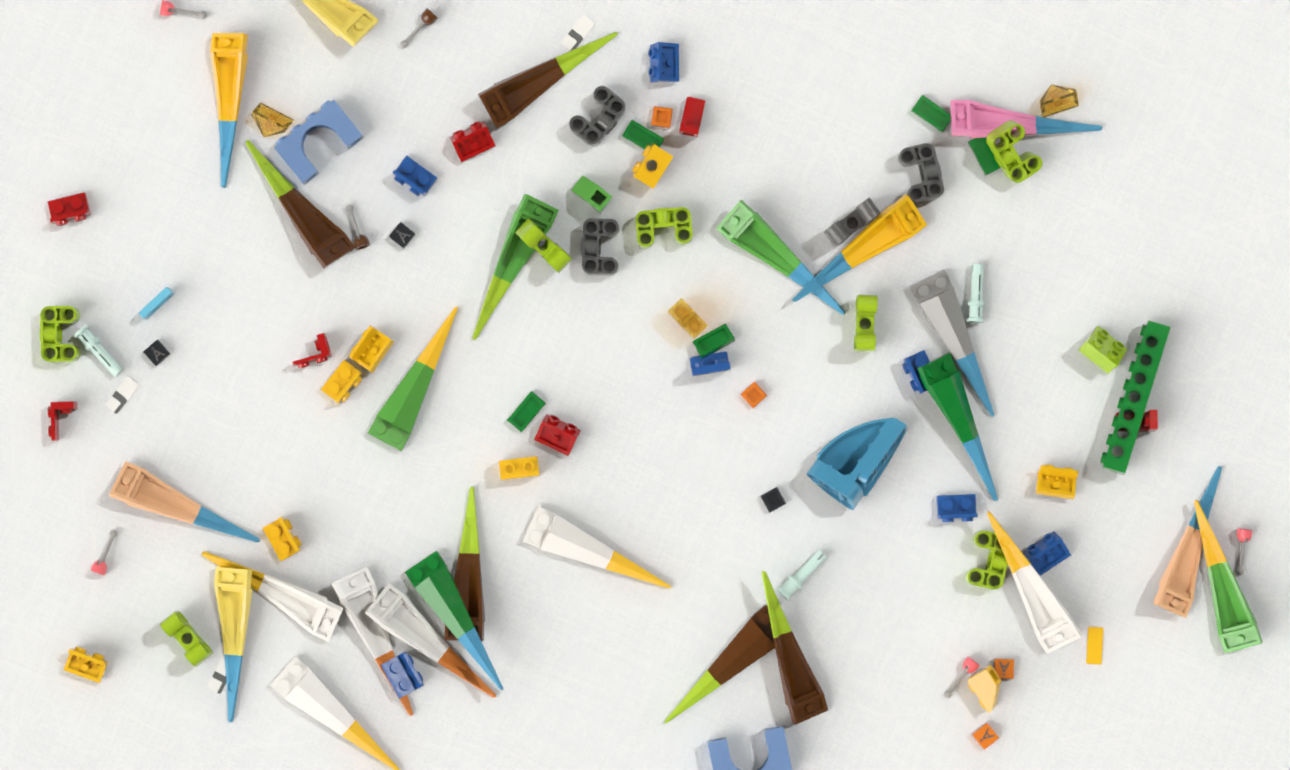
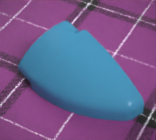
(856, 460)

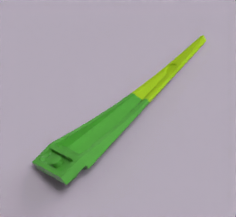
(514, 253)

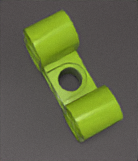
(1006, 154)
(663, 218)
(550, 251)
(865, 309)
(52, 334)
(995, 565)
(177, 626)

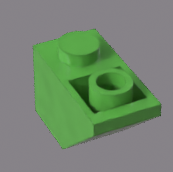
(592, 194)

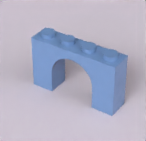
(292, 147)
(777, 757)

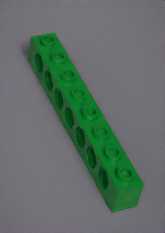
(1160, 334)

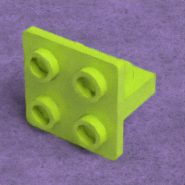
(1103, 349)

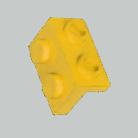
(371, 349)
(1056, 481)
(85, 664)

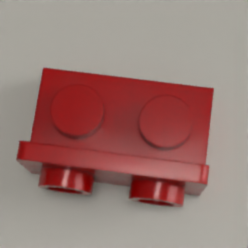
(472, 141)
(69, 208)
(557, 434)

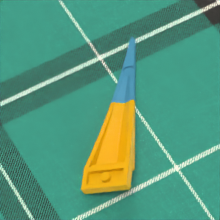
(229, 70)
(888, 229)

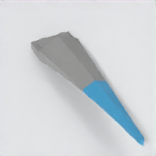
(941, 307)

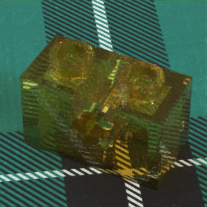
(687, 319)

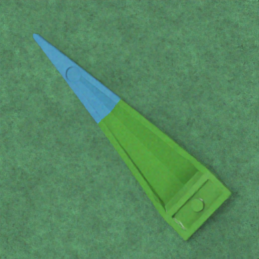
(755, 236)

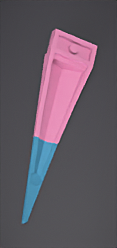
(979, 119)

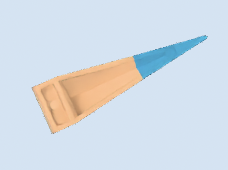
(149, 493)
(1180, 576)

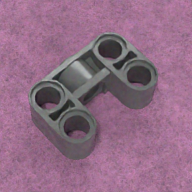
(606, 120)
(929, 172)
(862, 214)
(592, 246)

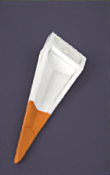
(356, 595)
(402, 619)

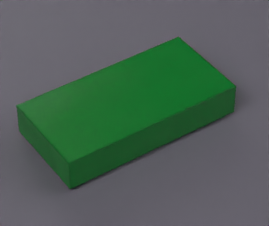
(932, 113)
(641, 136)
(983, 155)
(713, 341)
(526, 411)

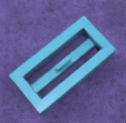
(156, 303)

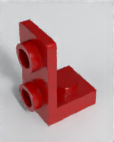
(692, 117)
(321, 344)
(65, 408)
(1149, 421)

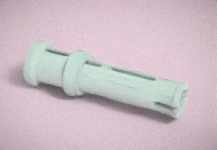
(976, 304)
(93, 344)
(795, 582)

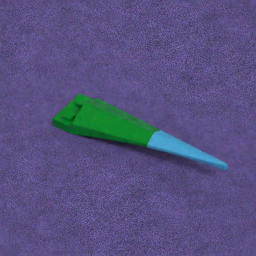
(948, 392)
(436, 586)

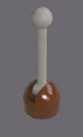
(427, 18)
(360, 241)

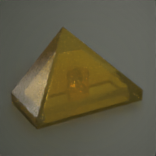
(1057, 100)
(270, 121)

